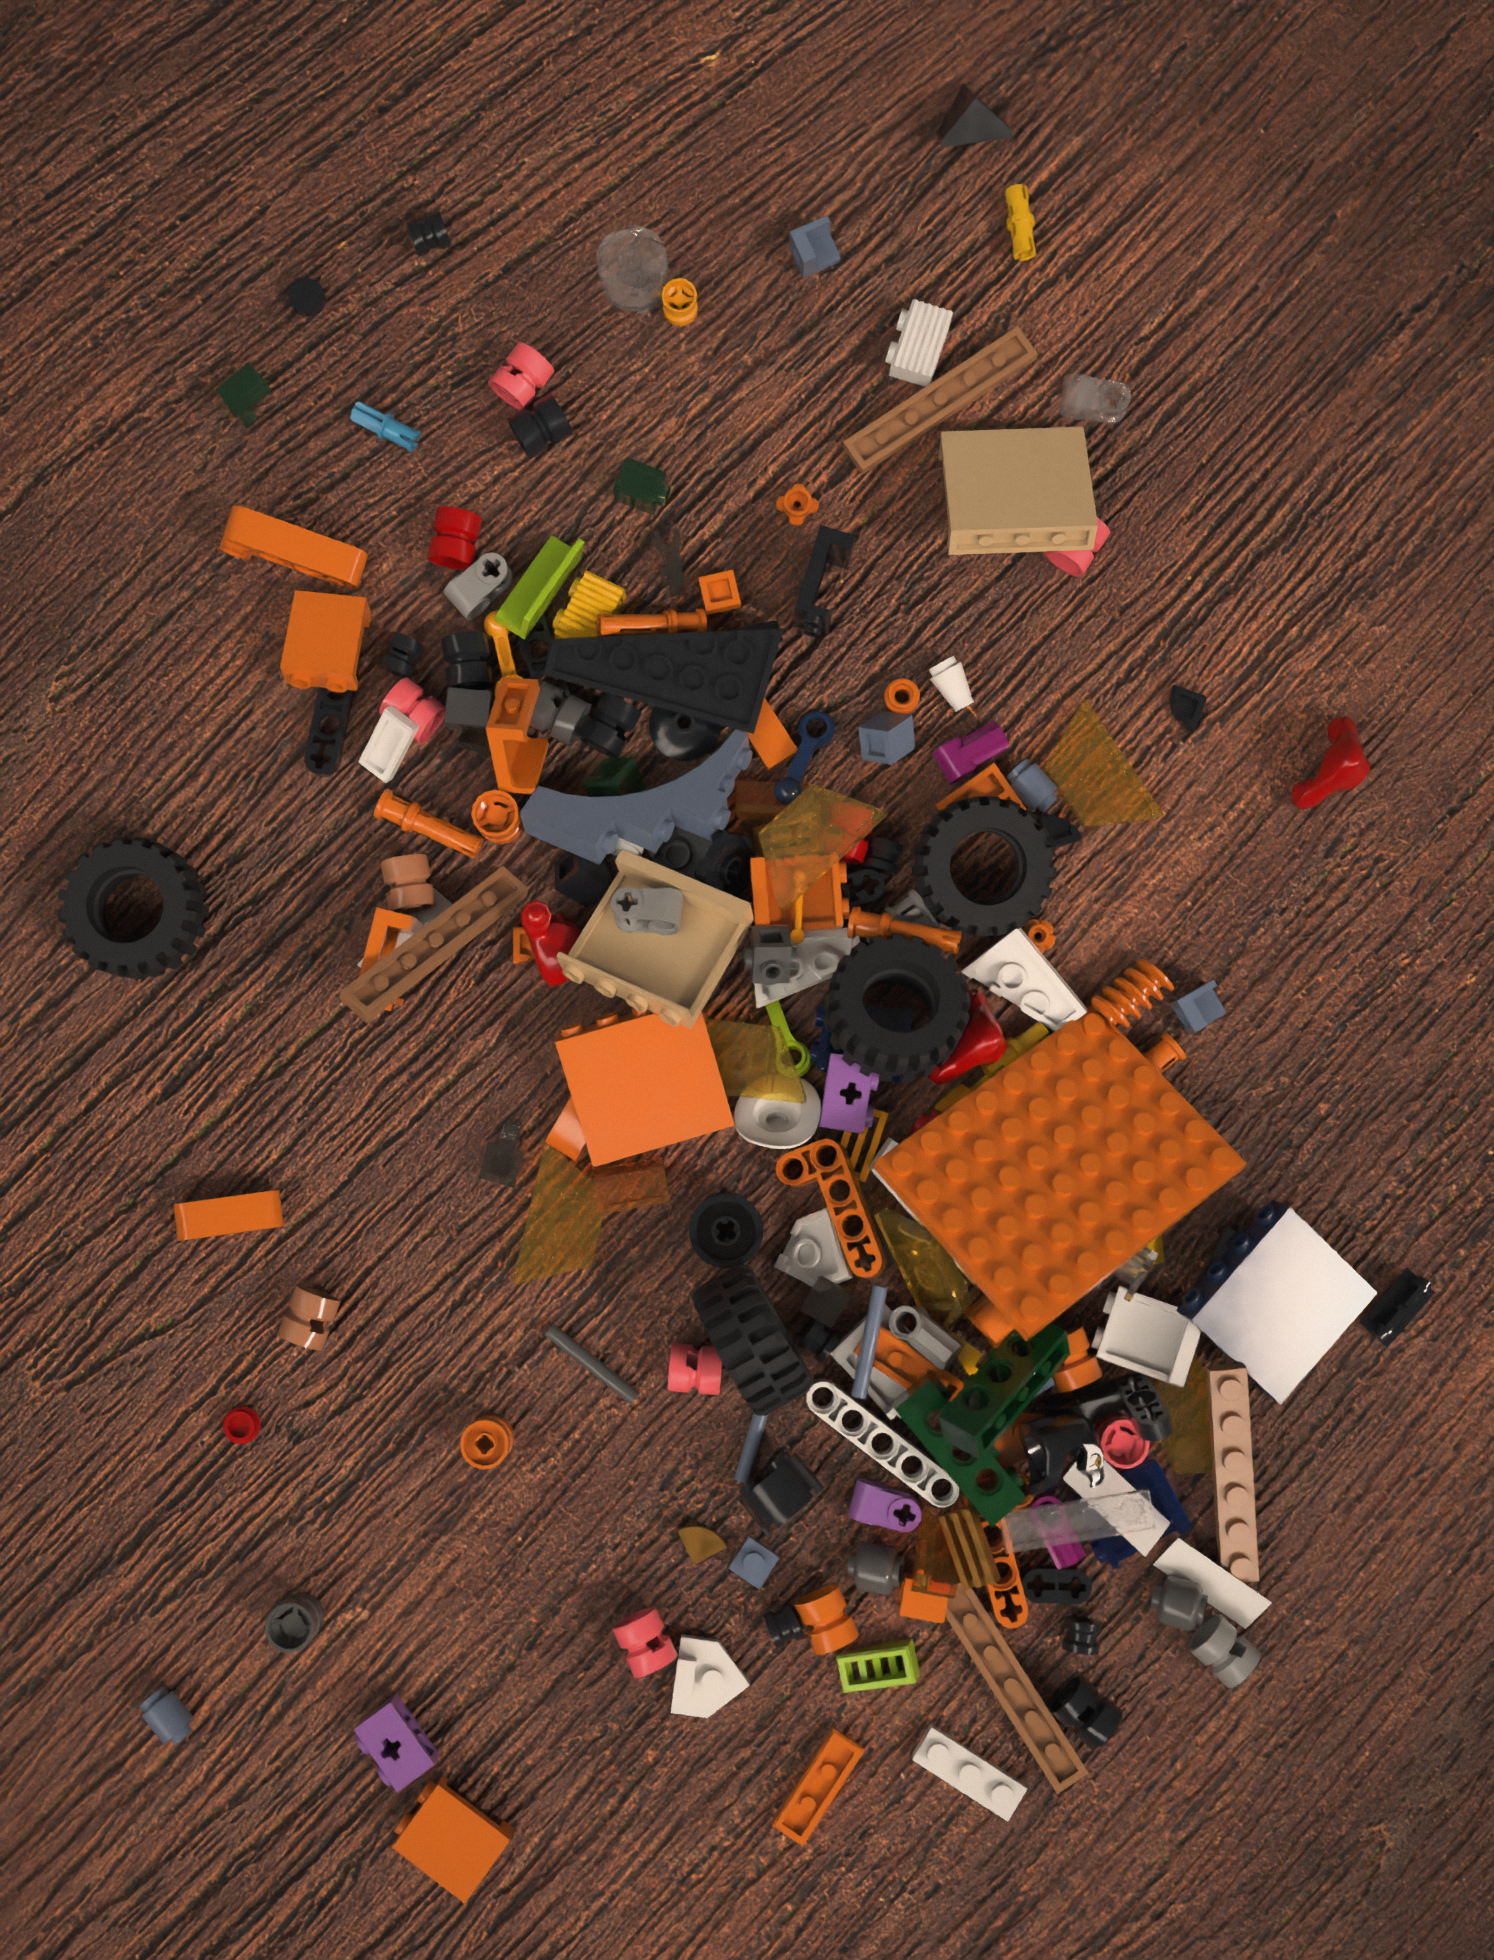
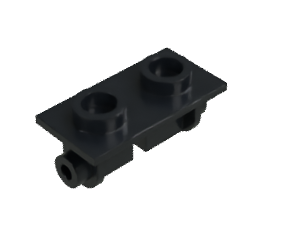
(1397, 1307)

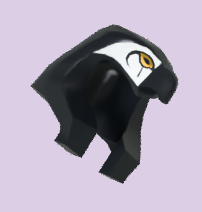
(1051, 1439)

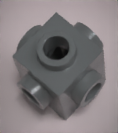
(770, 955)

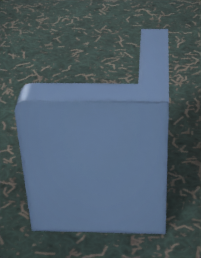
(813, 247)
(886, 737)
(1198, 1007)

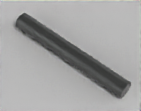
(592, 1364)

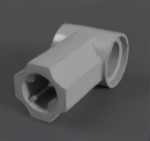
(927, 1337)

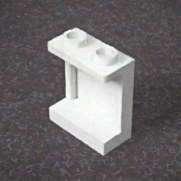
(1147, 1337)
(881, 1387)

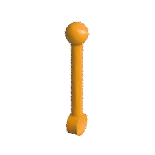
(797, 935)

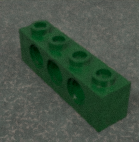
(1002, 1389)
(991, 1500)

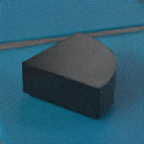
(1186, 706)
(1060, 830)

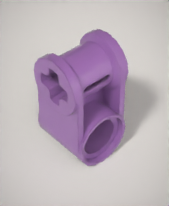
(876, 1505)

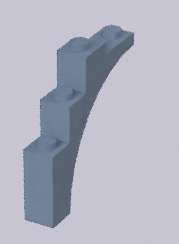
(644, 818)

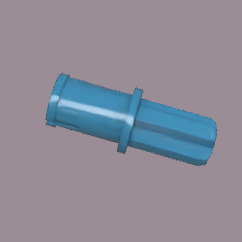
(385, 426)

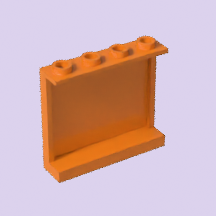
(641, 1083)

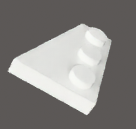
(815, 963)
(1027, 979)

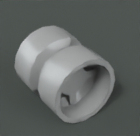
(1230, 1656)

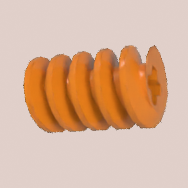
(1131, 993)

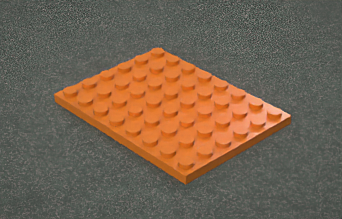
(1059, 1170)

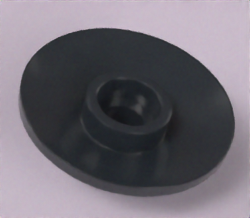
(682, 743)

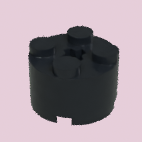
(730, 1251)
(780, 1493)

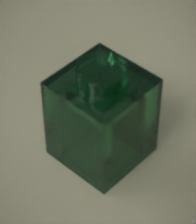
(641, 486)

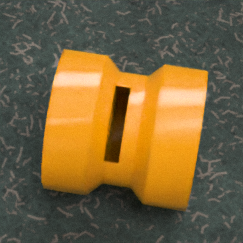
(679, 293)

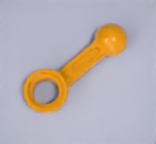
(502, 646)

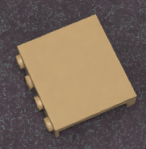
(1018, 490)
(654, 970)

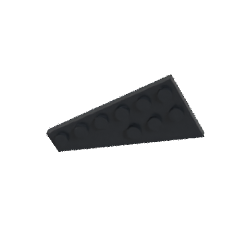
(693, 673)

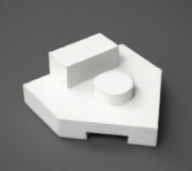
(815, 1251)
(704, 1677)

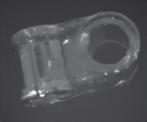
(1089, 399)

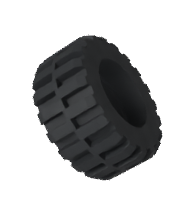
(1032, 858)
(87, 900)
(908, 965)
(751, 1340)

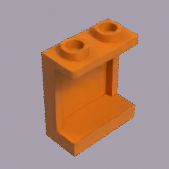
(324, 640)
(514, 754)
(822, 902)
(384, 939)
(451, 1839)

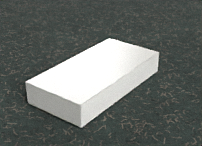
(388, 744)

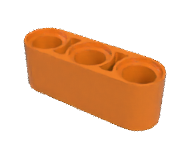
(228, 1215)

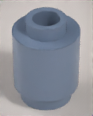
(1032, 786)
(167, 1716)

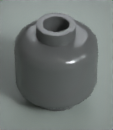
(876, 1568)
(1179, 1603)

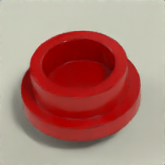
(242, 1425)

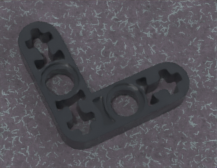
(1128, 1393)

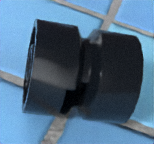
(540, 426)
(467, 657)
(609, 724)
(1091, 1716)

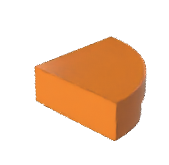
(521, 946)

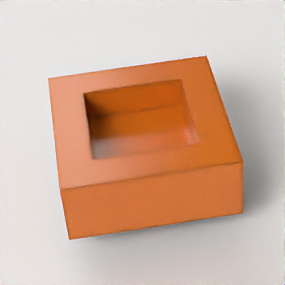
(719, 592)

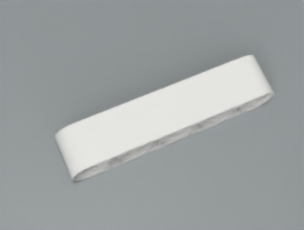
(894, 1455)

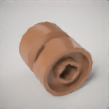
(408, 883)
(309, 1317)

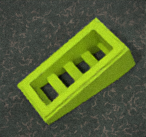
(876, 1653)

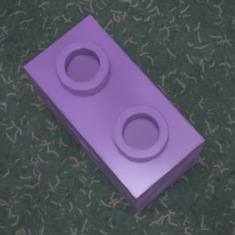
(834, 1110)
(391, 1723)

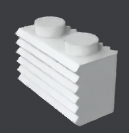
(920, 342)

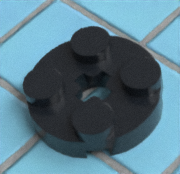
(727, 863)

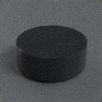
(307, 297)

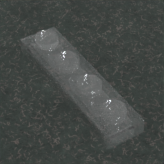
(1077, 1521)

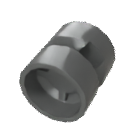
(559, 714)
(294, 1622)

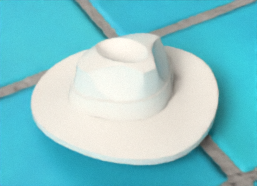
(778, 1122)

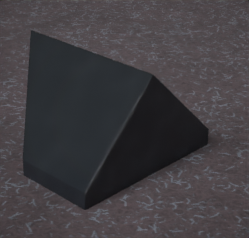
(971, 121)

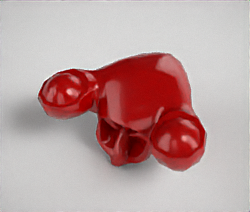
(1340, 769)
(547, 937)
(979, 1044)

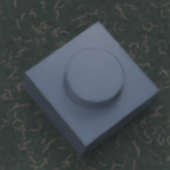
(753, 1561)

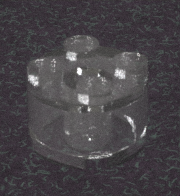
(617, 264)

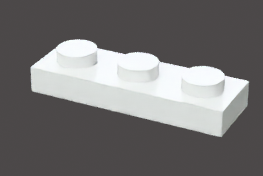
(969, 1772)

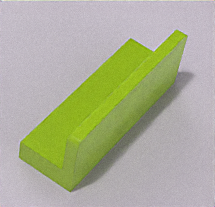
(539, 586)

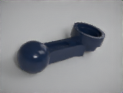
(789, 787)

